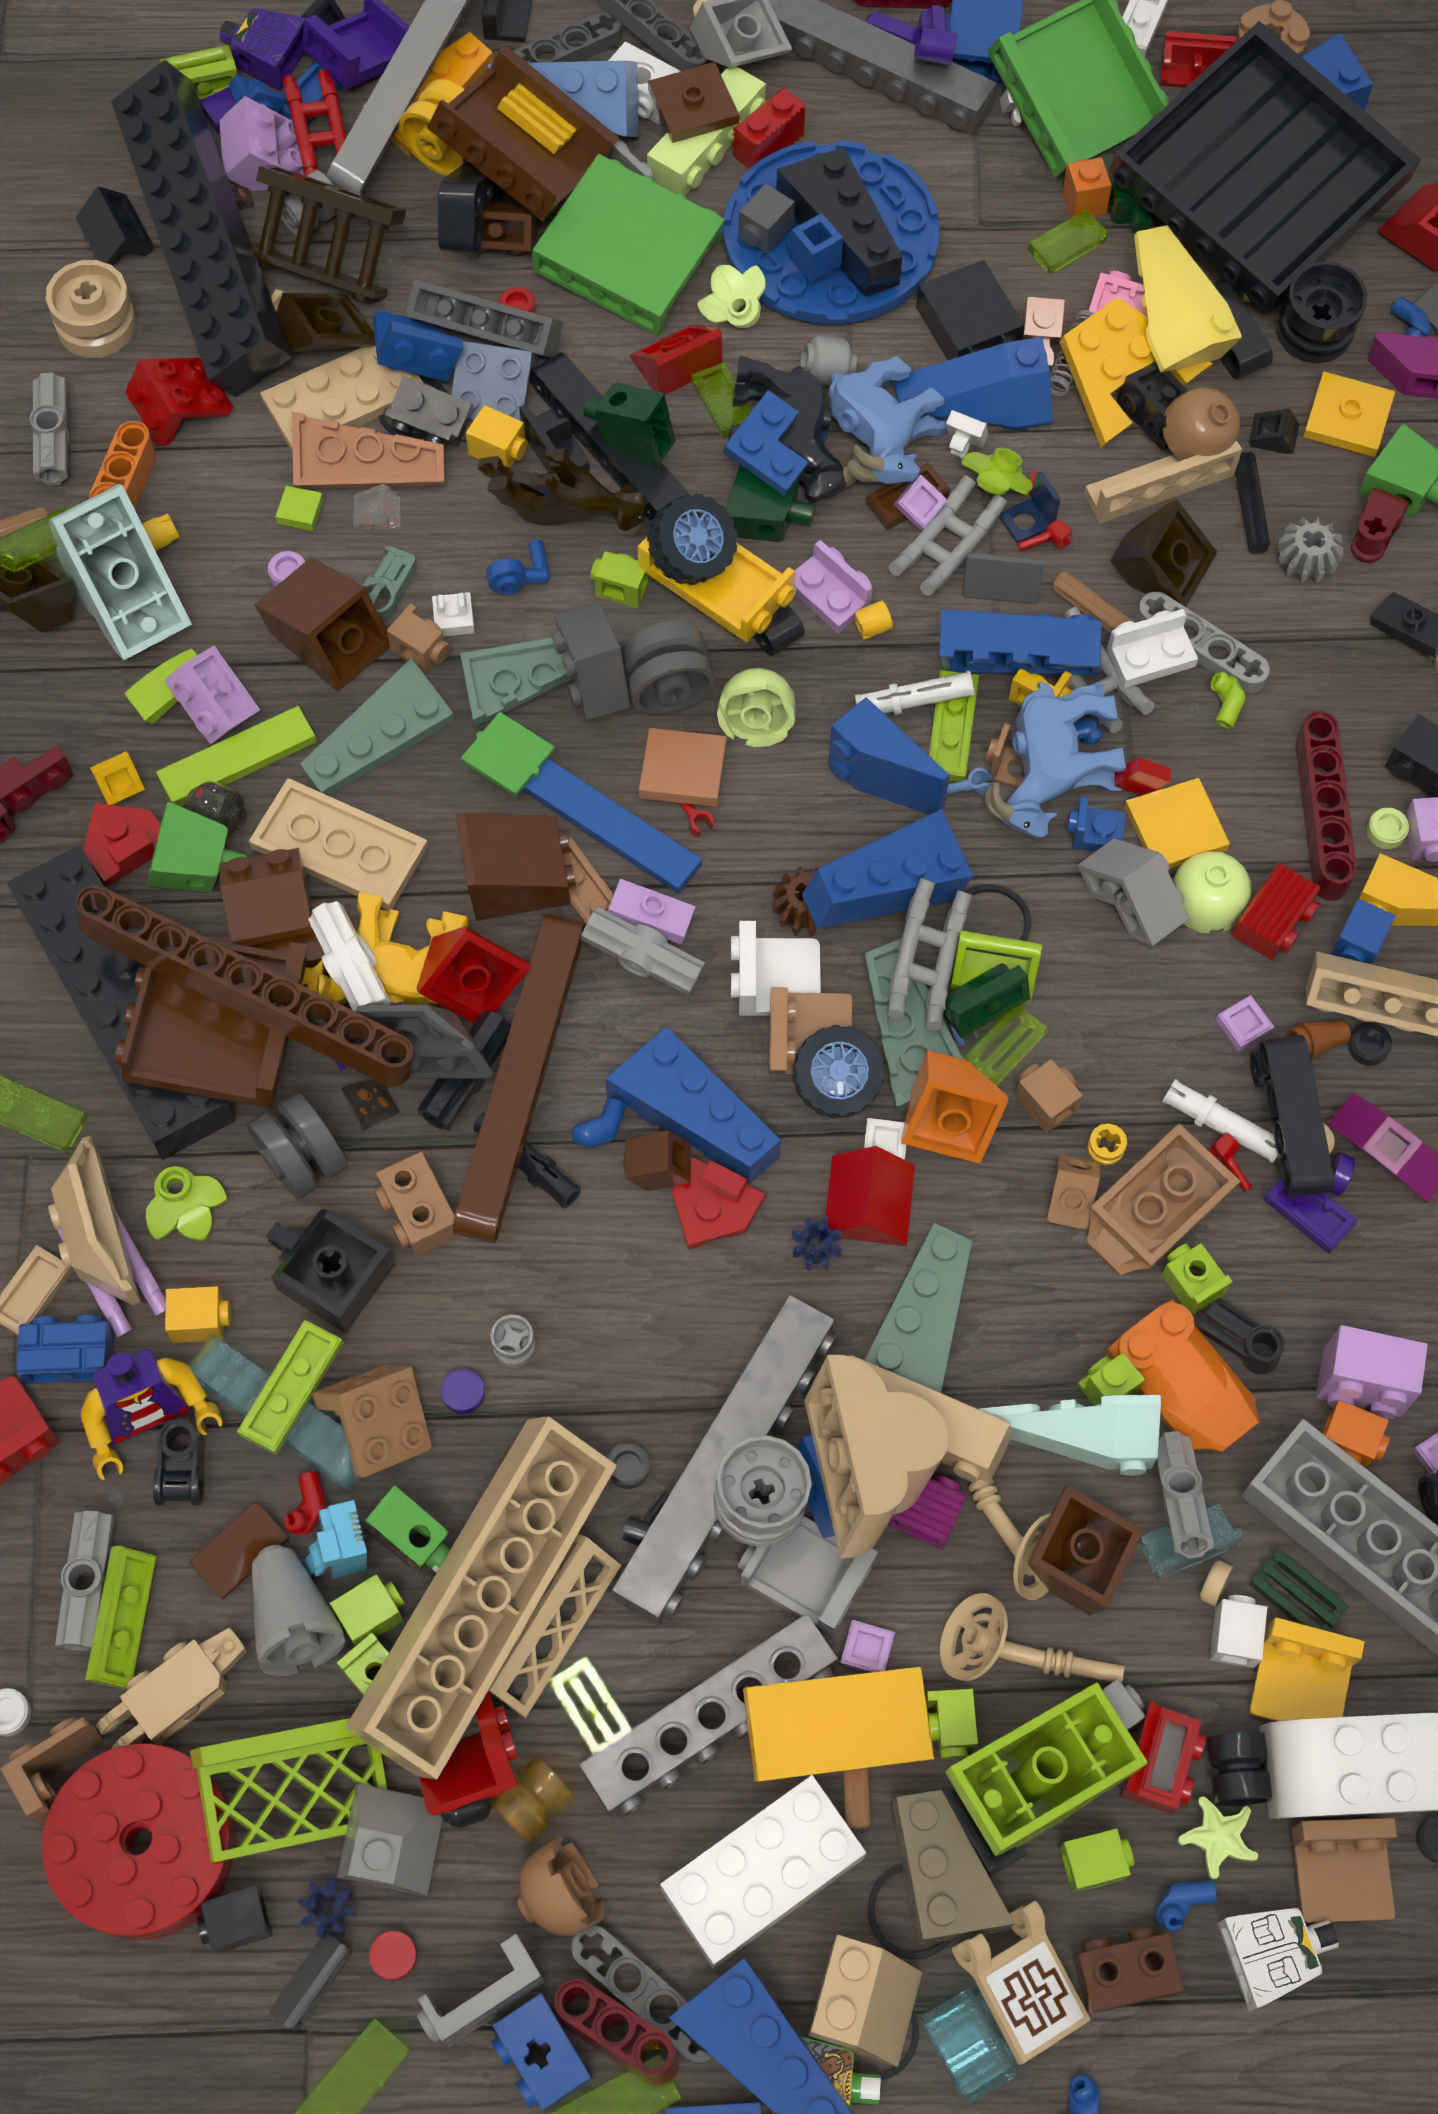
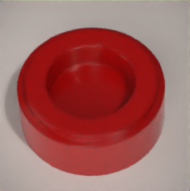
(518, 298)
(393, 1955)

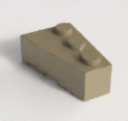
(943, 1874)

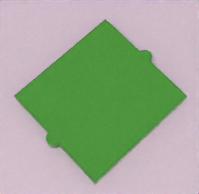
(508, 754)

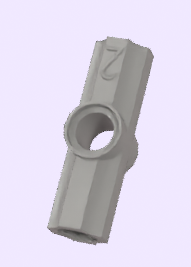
(50, 429)
(642, 950)
(1183, 1495)
(87, 1553)

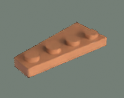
(352, 457)

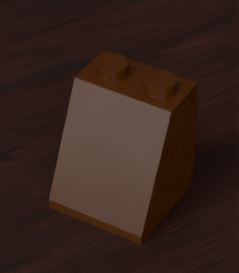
(325, 622)
(514, 863)

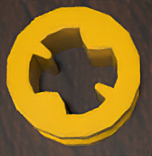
(1111, 1133)

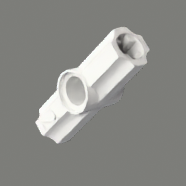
(347, 956)

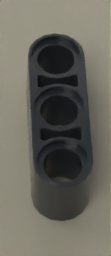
(1253, 349)

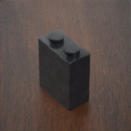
(968, 311)

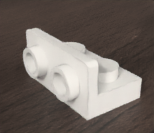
(1151, 648)

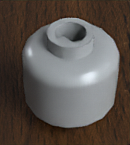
(826, 357)

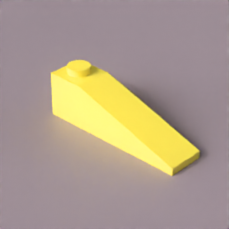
(1184, 309)

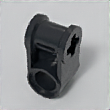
(179, 1474)

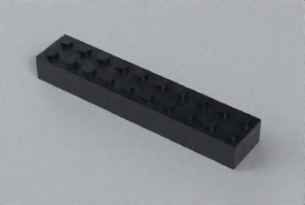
(201, 230)

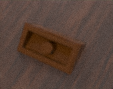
(230, 1555)

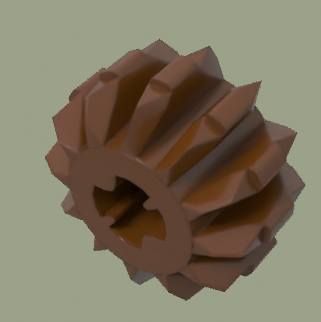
(789, 905)

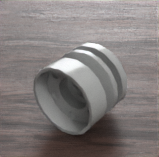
(775, 1471)

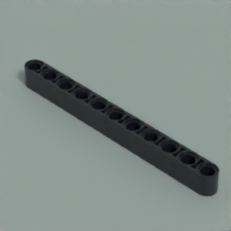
(566, 391)

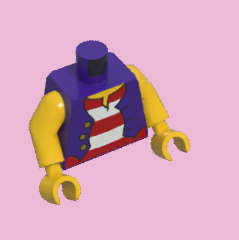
(136, 1396)

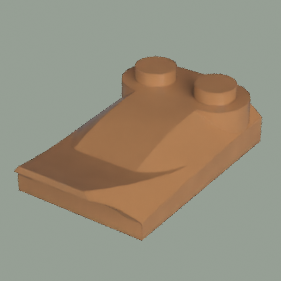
(1158, 1202)

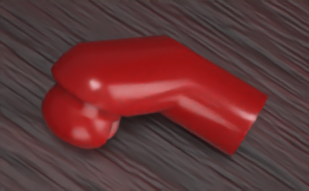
(306, 1515)

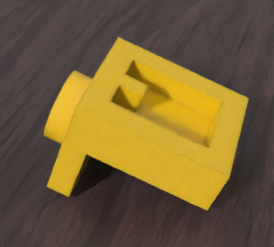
(1026, 683)

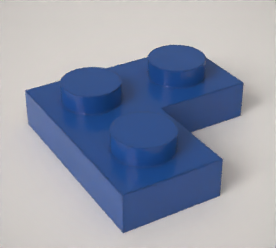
(759, 448)

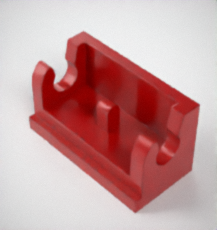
(1189, 55)

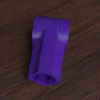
(935, 40)

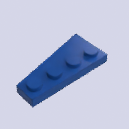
(758, 2044)

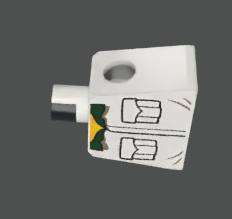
(1274, 1952)

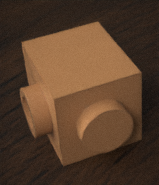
(1048, 1094)

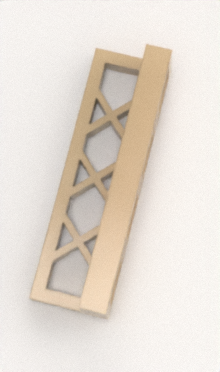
(1158, 482)
(548, 1612)

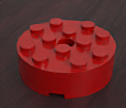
(93, 1833)

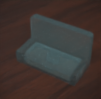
(1160, 1550)

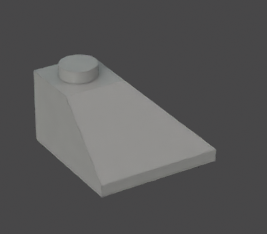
(738, 31)
(390, 1841)

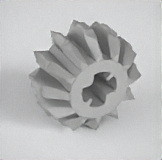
(1310, 549)

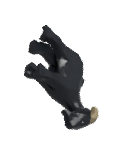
(804, 437)

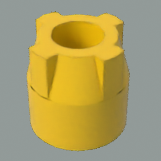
(161, 531)
(873, 619)

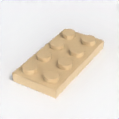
(343, 390)
(340, 843)

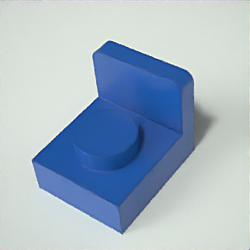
(256, 91)
(1094, 826)

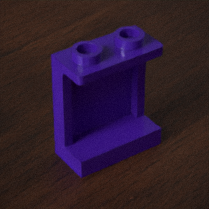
(355, 46)

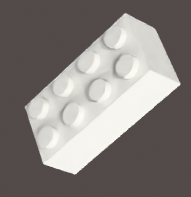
(762, 1871)

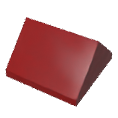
(673, 359)
(469, 973)
(870, 1196)

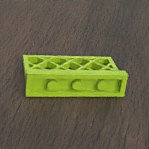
(274, 1749)

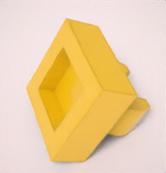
(117, 778)

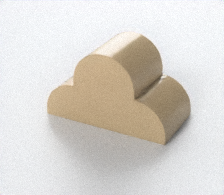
(870, 1449)

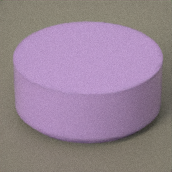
(283, 565)

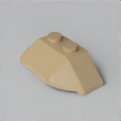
(91, 1225)

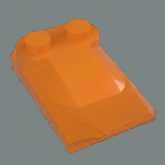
(1195, 1384)

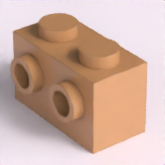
(417, 1204)

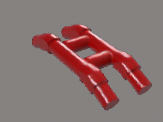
(300, 111)

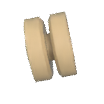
(91, 308)

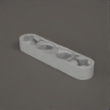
(1210, 636)

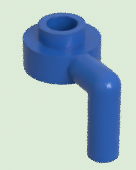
(509, 574)

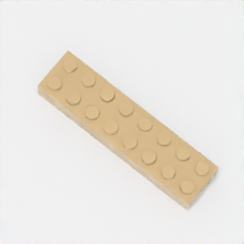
(481, 1598)

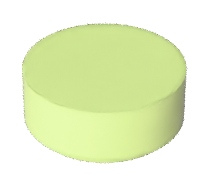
(1387, 828)

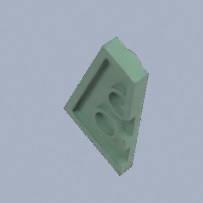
(510, 676)

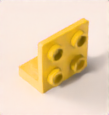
(1303, 1672)

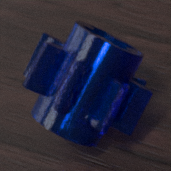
(824, 1235)
(314, 1907)

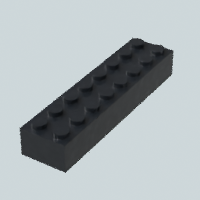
(101, 989)

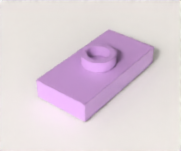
(652, 909)

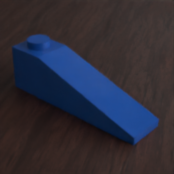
(992, 385)

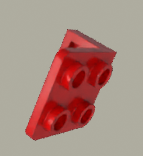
(173, 390)
(23, 1430)
(477, 1766)

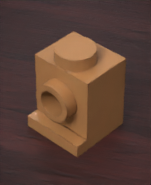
(417, 639)

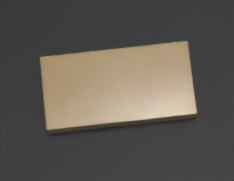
(32, 1289)

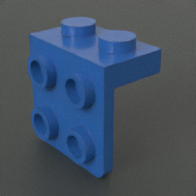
(415, 346)

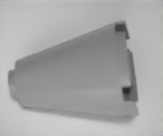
(290, 1615)

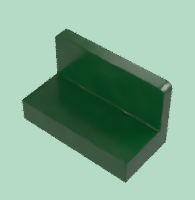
(986, 998)

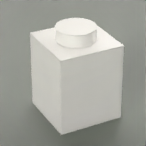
(1238, 1631)

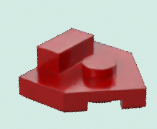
(120, 840)
(715, 1204)

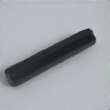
(1252, 503)

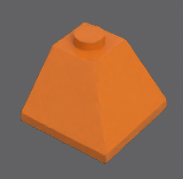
(952, 1108)

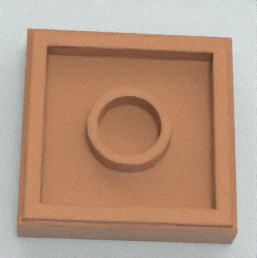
(682, 767)

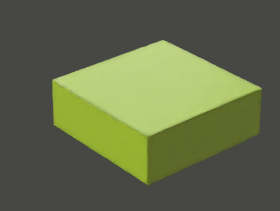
(299, 508)

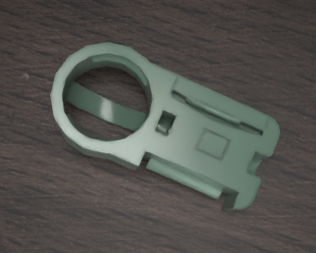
(391, 579)

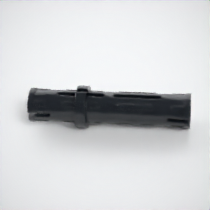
(543, 1173)

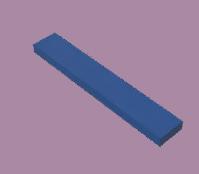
(613, 826)

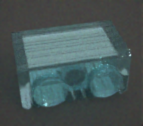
(969, 2045)

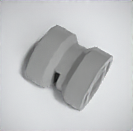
(509, 1332)

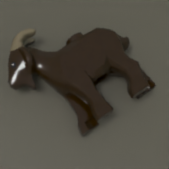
(563, 494)

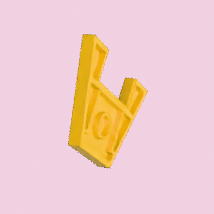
(1103, 354)

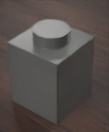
(766, 218)

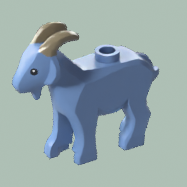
(882, 421)
(1052, 758)

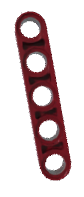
(1330, 789)

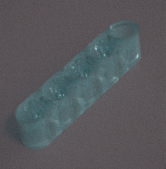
(239, 1383)

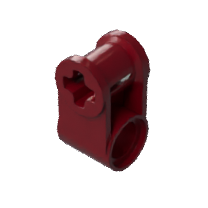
(1377, 525)

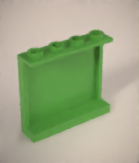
(1078, 82)
(626, 243)

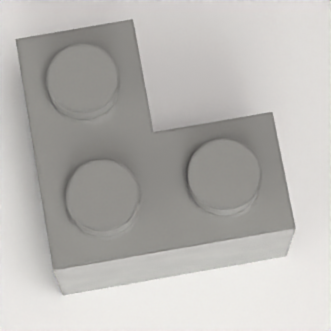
(1139, 888)

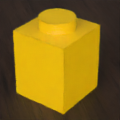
(496, 435)
(196, 1314)

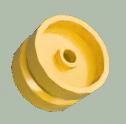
(421, 141)

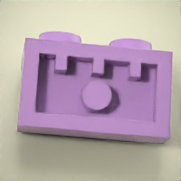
(832, 587)
(211, 694)

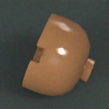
(1201, 423)
(558, 1890)

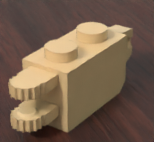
(175, 1690)

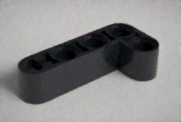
(461, 206)
(1295, 1114)

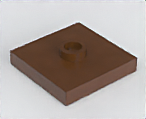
(693, 102)

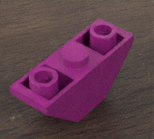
(1407, 362)
(1388, 1145)

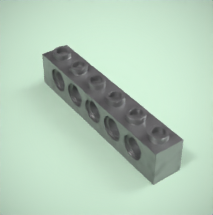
(603, 1770)

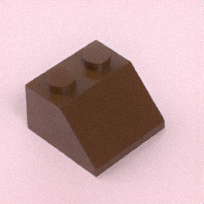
(266, 897)
(1084, 1551)

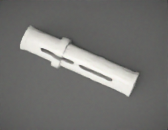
(921, 693)
(1221, 1119)

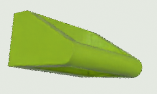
(208, 69)
(972, 963)

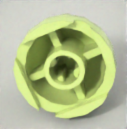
(757, 707)
(1213, 891)

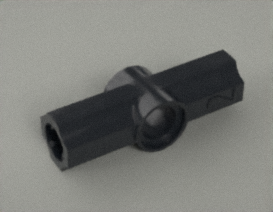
(451, 1095)

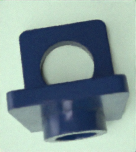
(1042, 507)

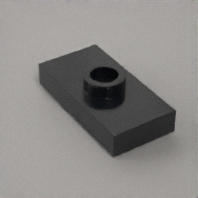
(1408, 623)

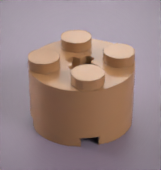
(1281, 20)

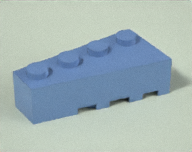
(600, 87)

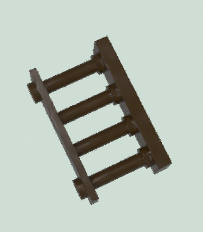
(347, 205)

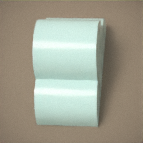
(117, 572)

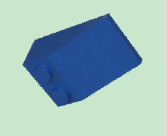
(885, 761)

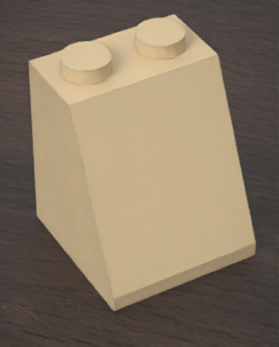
(865, 2001)

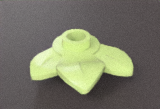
(730, 293)

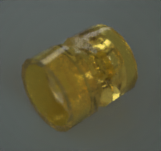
(533, 1800)

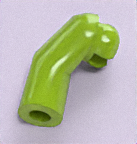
(1231, 696)

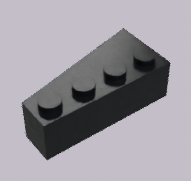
(834, 188)

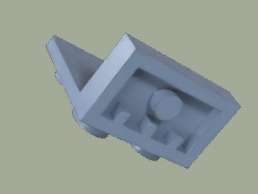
(493, 377)

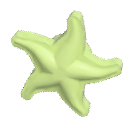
(1219, 1836)

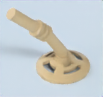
(1019, 1546)
(991, 1646)

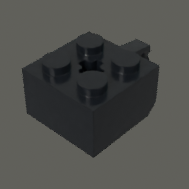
(325, 1245)

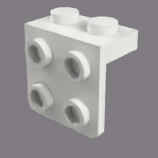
(771, 964)

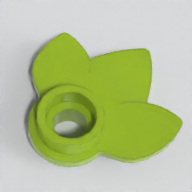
(998, 471)
(186, 1210)

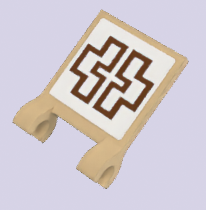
(1025, 1986)

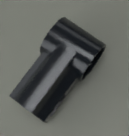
(1238, 1334)

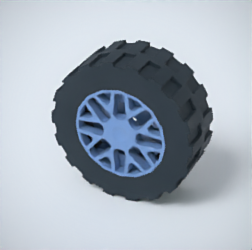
(692, 539)
(838, 1071)

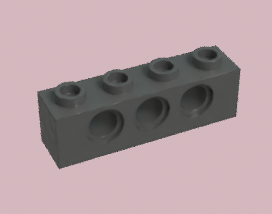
(484, 318)

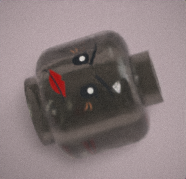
(218, 804)

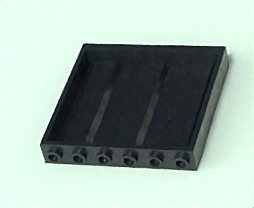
(1263, 166)

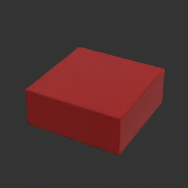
(1143, 776)

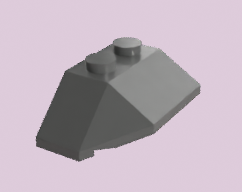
(438, 1040)

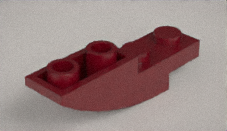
(25, 784)

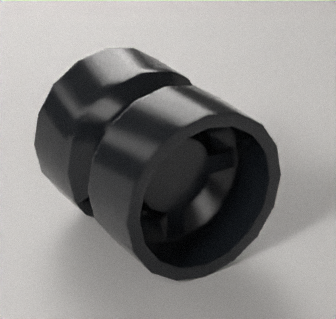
(1239, 1775)

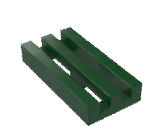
(1307, 1581)

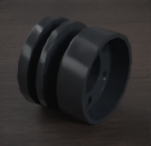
(1322, 312)

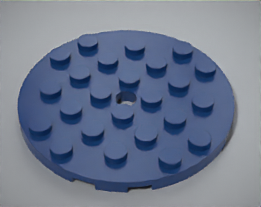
(835, 298)

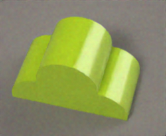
(1046, 1770)

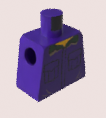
(266, 45)

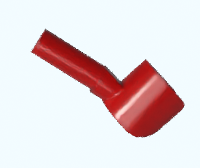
(1057, 532)
(694, 816)
(1224, 1150)

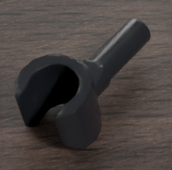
(636, 1528)

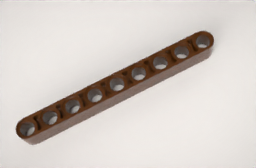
(252, 1002)
(519, 1080)

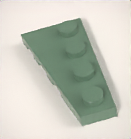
(384, 726)
(907, 1038)
(924, 1314)

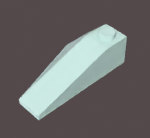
(1109, 1435)

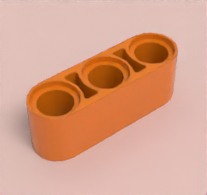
(128, 456)

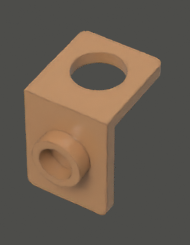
(1001, 757)
(1074, 1192)

